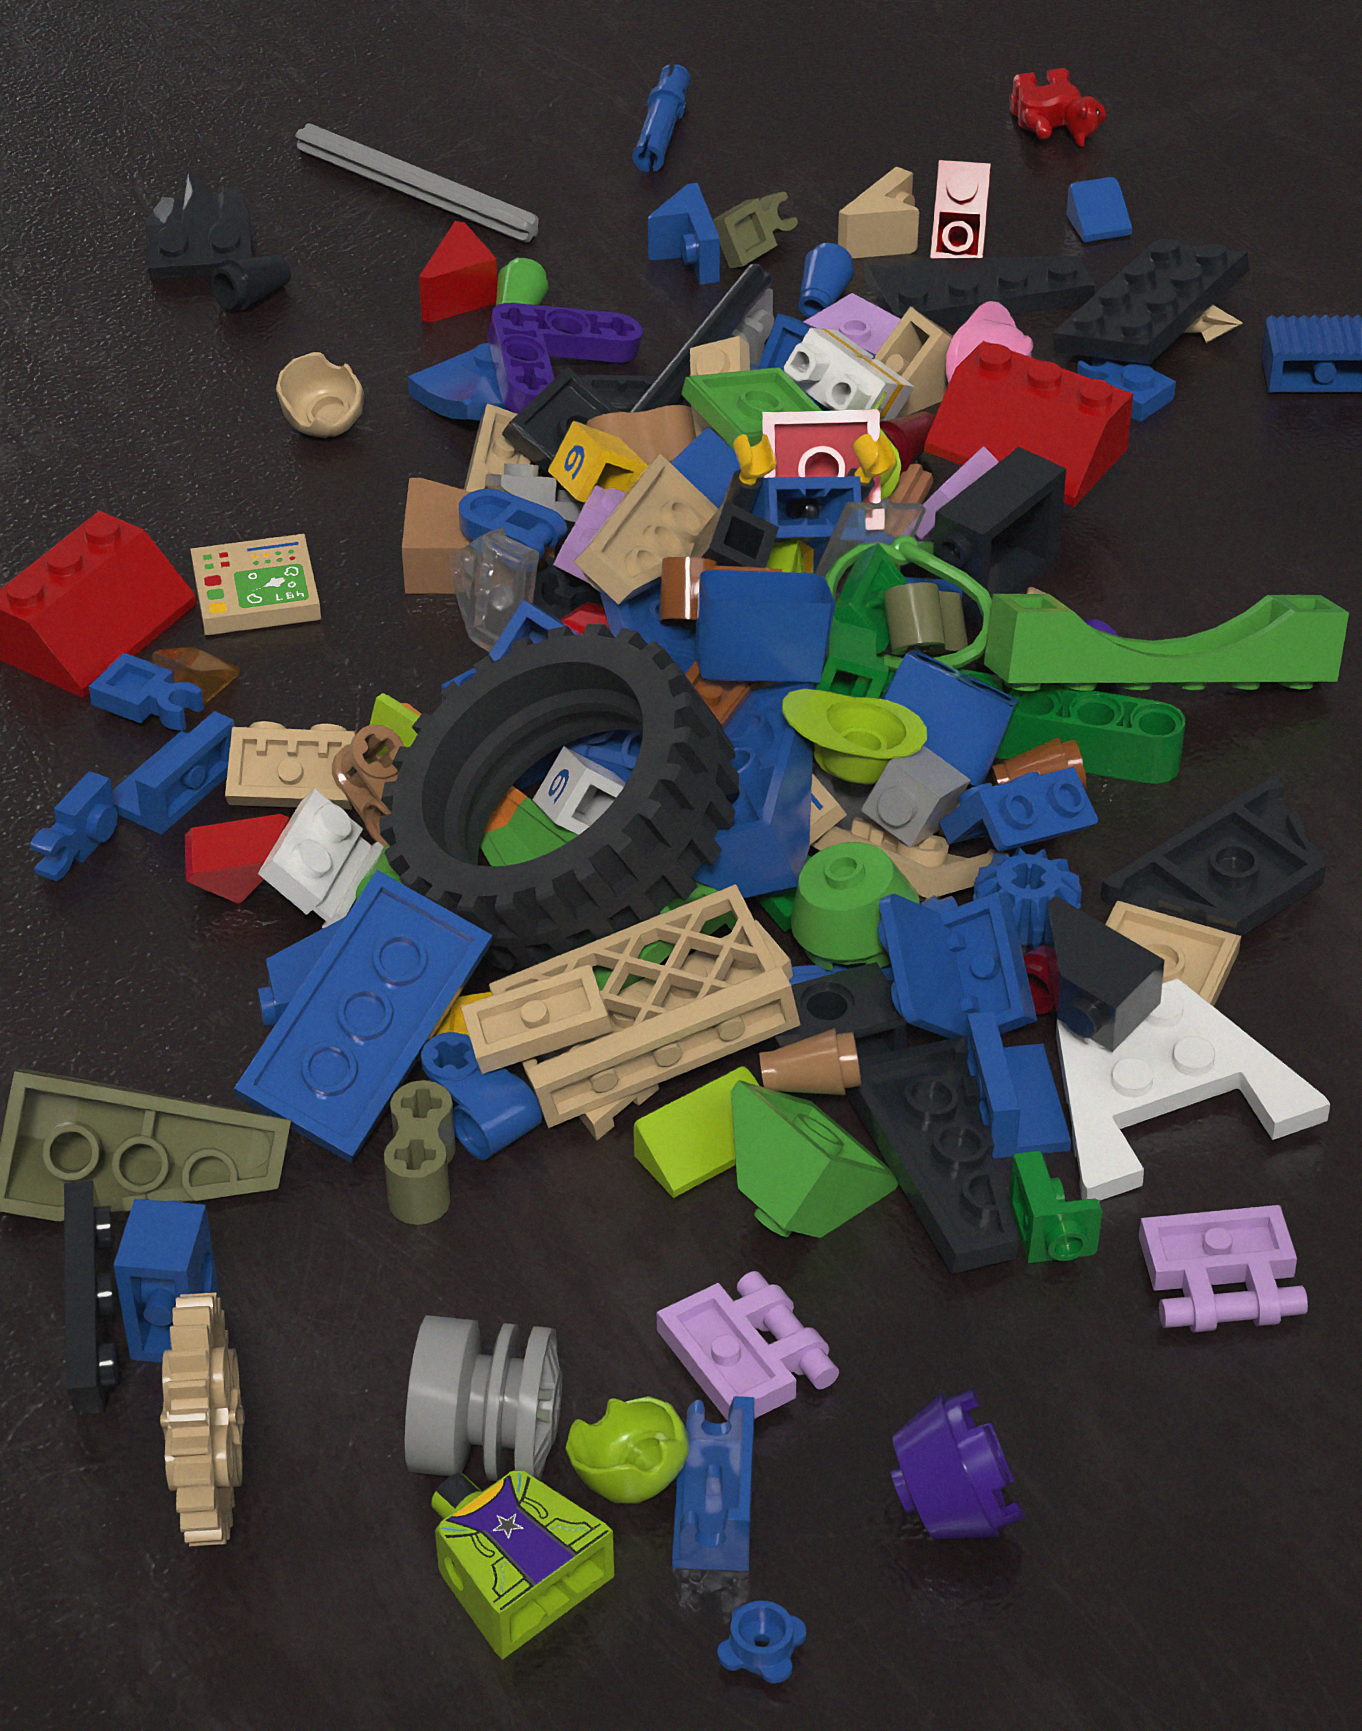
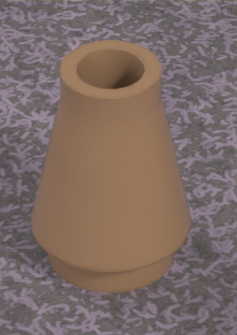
(813, 1065)

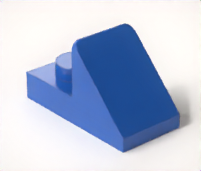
(687, 231)

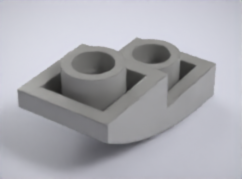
(524, 482)

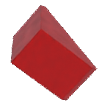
(458, 276)

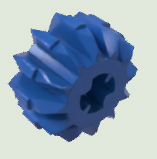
(1030, 885)

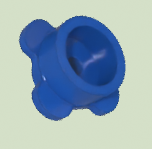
(766, 1623)

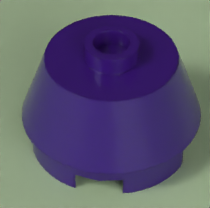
(953, 1471)

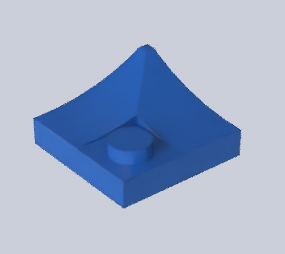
(459, 385)

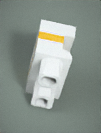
(845, 375)

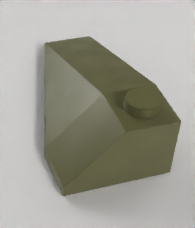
(128, 1146)

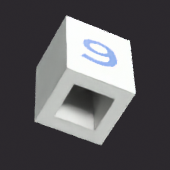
(577, 791)

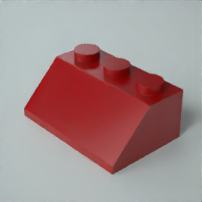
(1032, 404)
(89, 603)

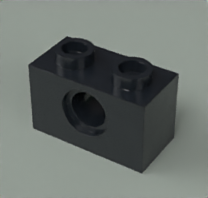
(851, 1002)

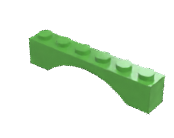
(1275, 640)

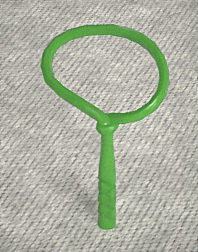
(907, 550)

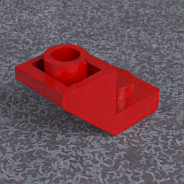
(230, 854)

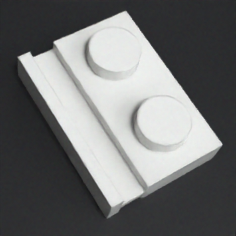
(320, 859)

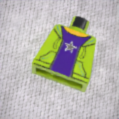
(518, 1554)

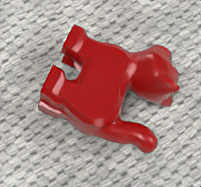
(1054, 106)

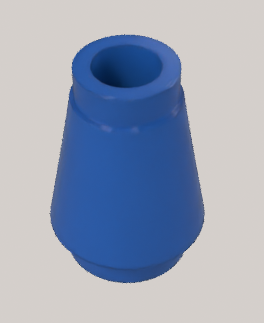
(824, 277)

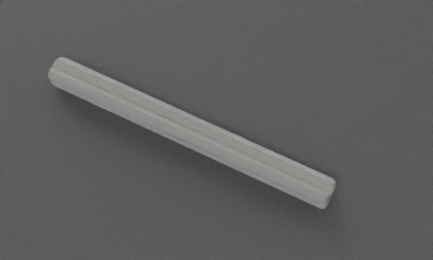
(418, 183)

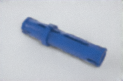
(665, 108)

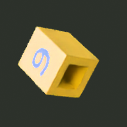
(592, 459)

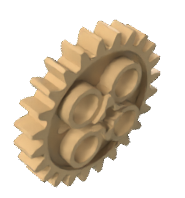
(202, 1419)

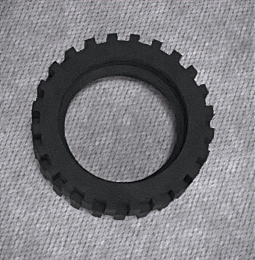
(507, 721)

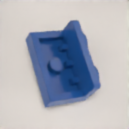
(1022, 811)

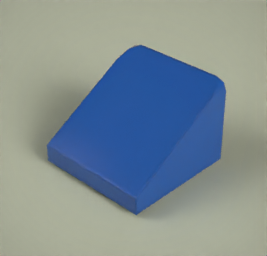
(1098, 209)

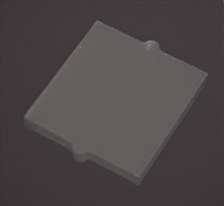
(866, 524)

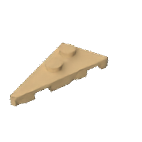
(924, 865)

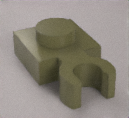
(749, 228)

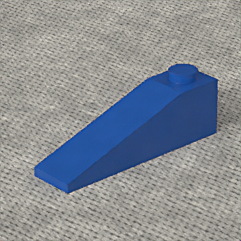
(773, 802)

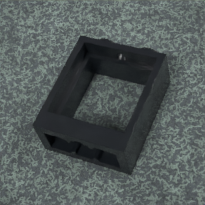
(1021, 502)

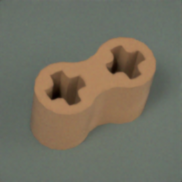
(651, 432)

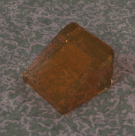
(198, 668)

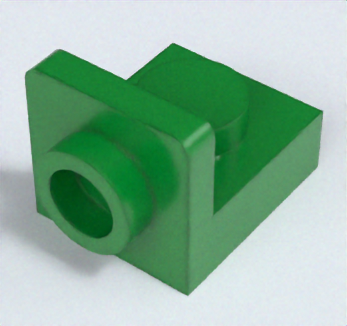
(1044, 1221)

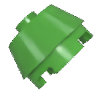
(839, 907)

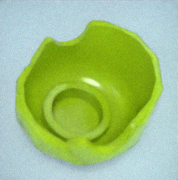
(630, 1450)

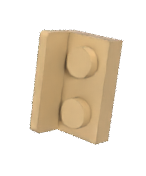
(284, 765)

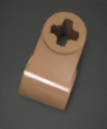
(367, 784)

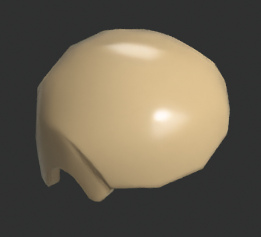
(319, 396)

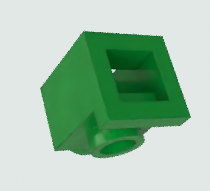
(852, 662)

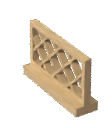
(662, 1039)

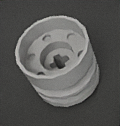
(481, 1399)

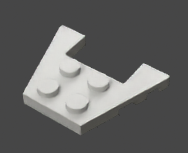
(1166, 1063)

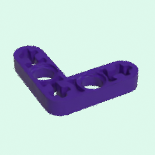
(538, 332)

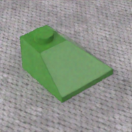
(801, 1163)

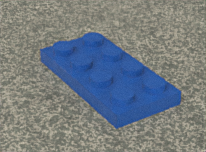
(363, 1016)

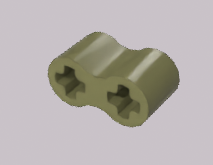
(924, 620)
(420, 1152)

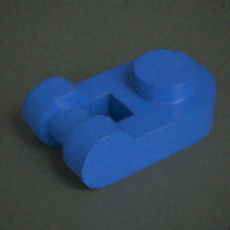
(520, 518)

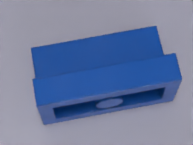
(177, 775)
(1015, 1091)

